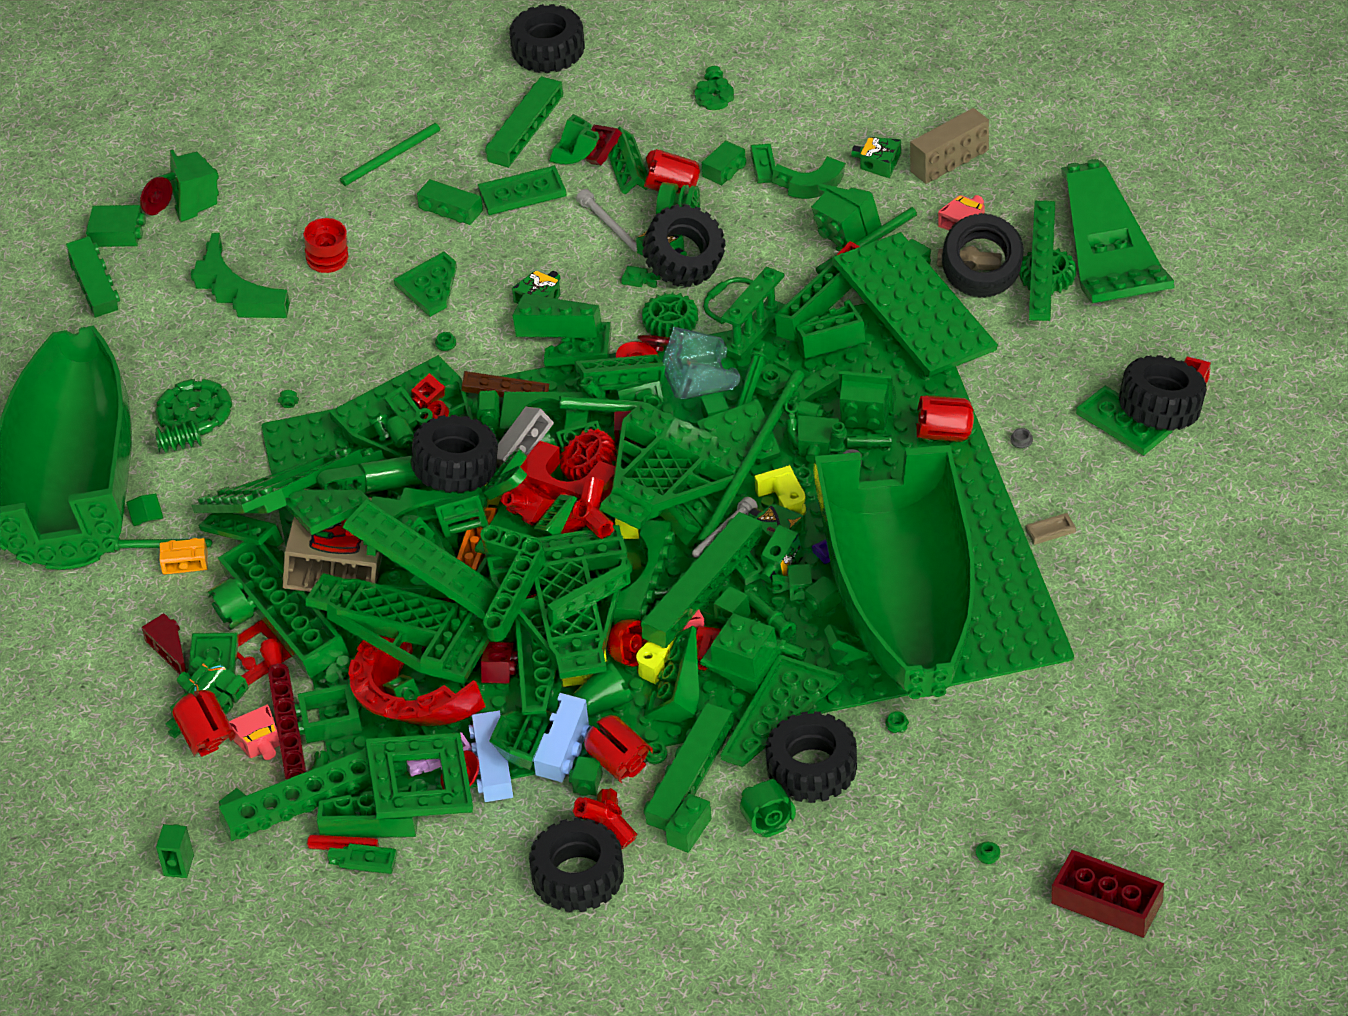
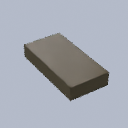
(1050, 528)

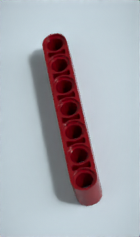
(286, 720)

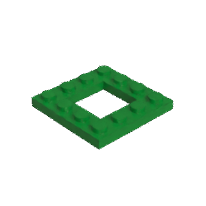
(390, 803)

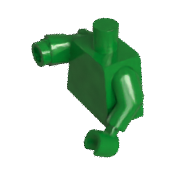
(815, 434)

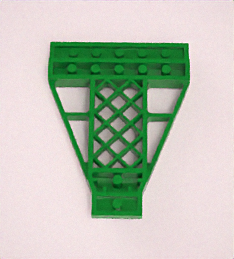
(356, 414)
(683, 447)
(271, 491)
(568, 554)
(451, 646)

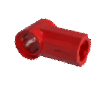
(705, 637)

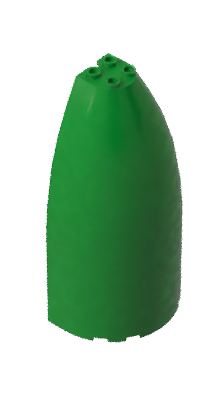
(65, 453)
(902, 563)

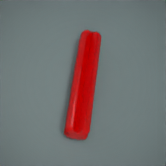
(325, 842)

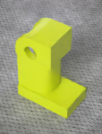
(786, 487)
(653, 662)

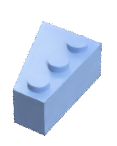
(564, 740)

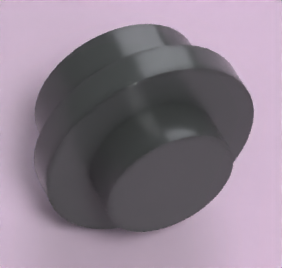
(1021, 438)

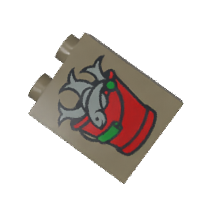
(327, 553)

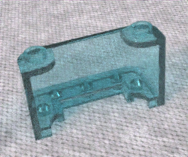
(695, 365)

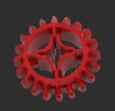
(585, 452)

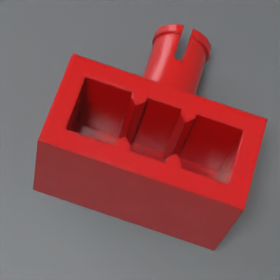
(527, 502)

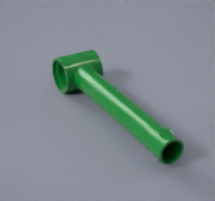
(606, 405)

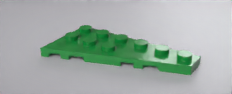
(786, 690)

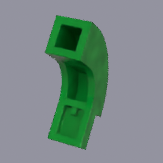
(806, 184)

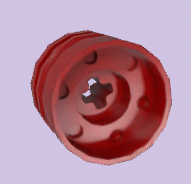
(326, 245)

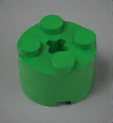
(231, 603)
(767, 808)

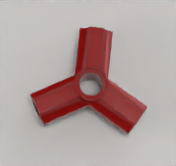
(587, 511)
(606, 812)

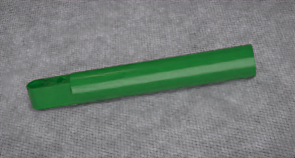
(371, 476)

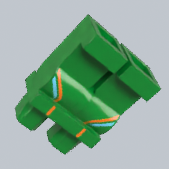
(216, 678)

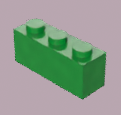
(449, 202)

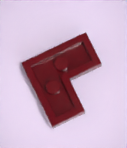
(607, 140)

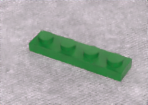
(588, 594)

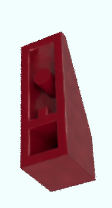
(164, 638)

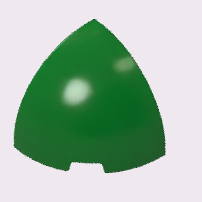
(576, 141)

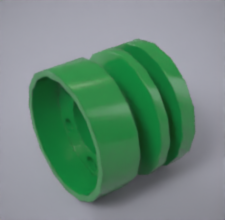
(669, 195)

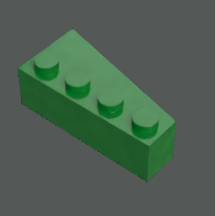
(91, 275)
(556, 318)
(357, 818)

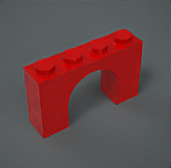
(545, 459)

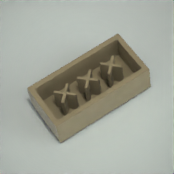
(949, 145)

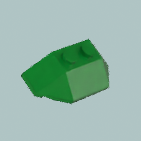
(519, 736)

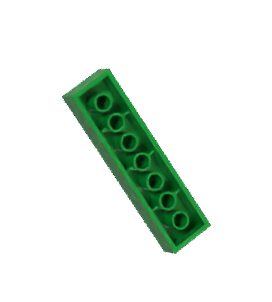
(284, 611)

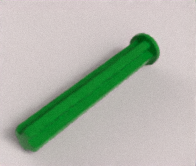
(752, 377)

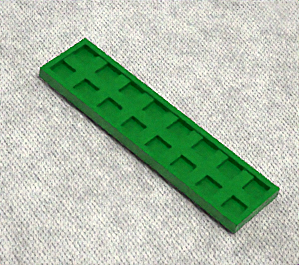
(421, 558)

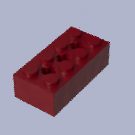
(1107, 893)

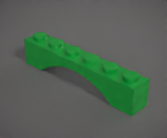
(655, 545)

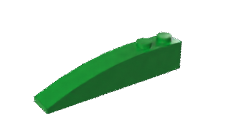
(535, 667)

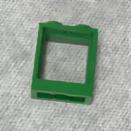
(331, 727)

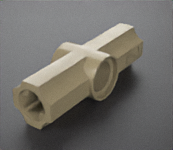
(975, 259)

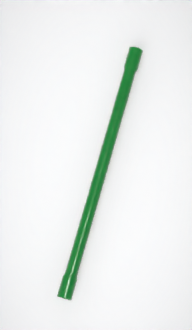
(790, 387)

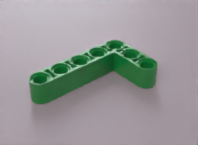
(522, 559)

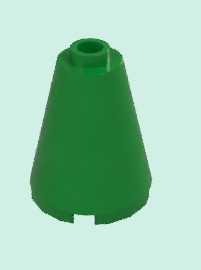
(604, 691)

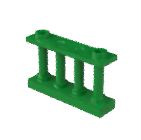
(761, 321)

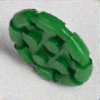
(172, 408)

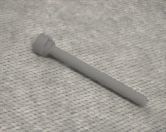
(586, 199)
(744, 506)

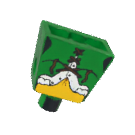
(878, 155)
(539, 285)
(782, 550)

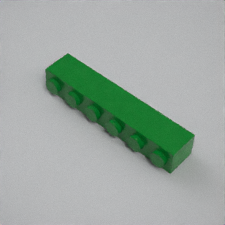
(524, 121)
(811, 301)
(690, 764)

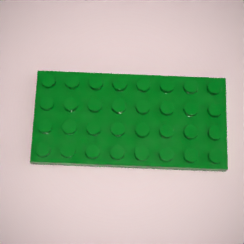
(914, 304)

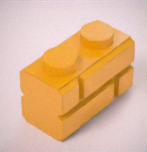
(183, 556)

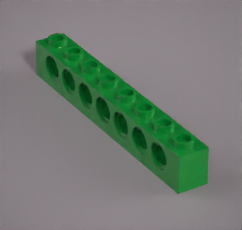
(298, 788)

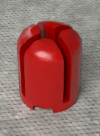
(671, 169)
(944, 418)
(202, 722)
(619, 749)

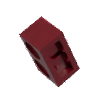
(498, 662)

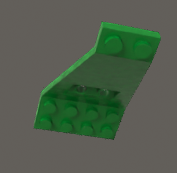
(1109, 243)

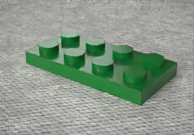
(522, 190)
(1106, 413)
(507, 696)

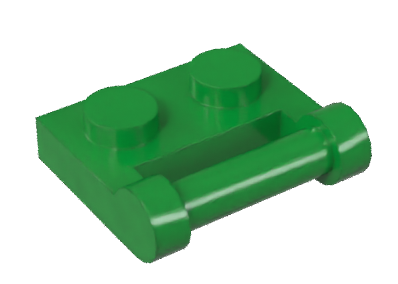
(460, 509)

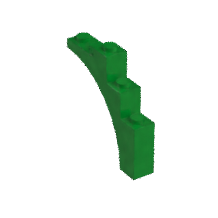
(247, 298)
(417, 503)

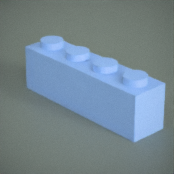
(493, 767)

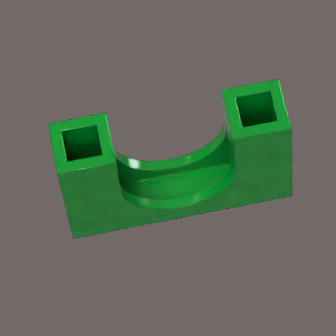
(548, 401)

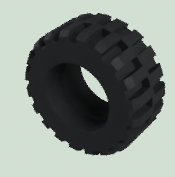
(547, 38)
(695, 226)
(1162, 392)
(454, 454)
(805, 733)
(582, 888)

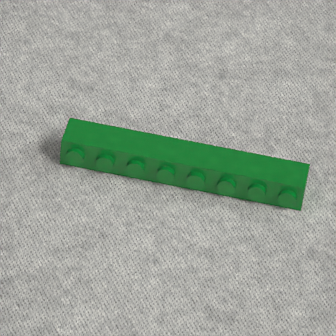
(701, 580)

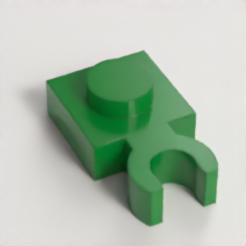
(638, 276)

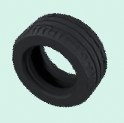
(992, 229)

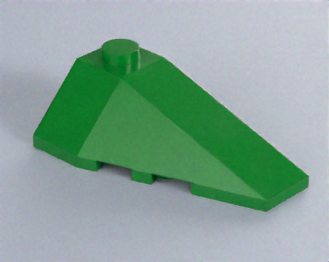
(679, 684)

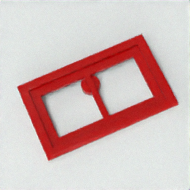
(249, 663)

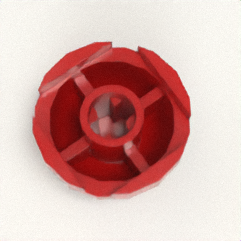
(625, 641)

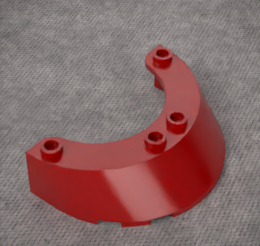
(441, 707)

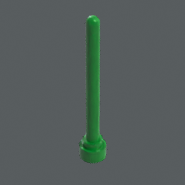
(146, 543)

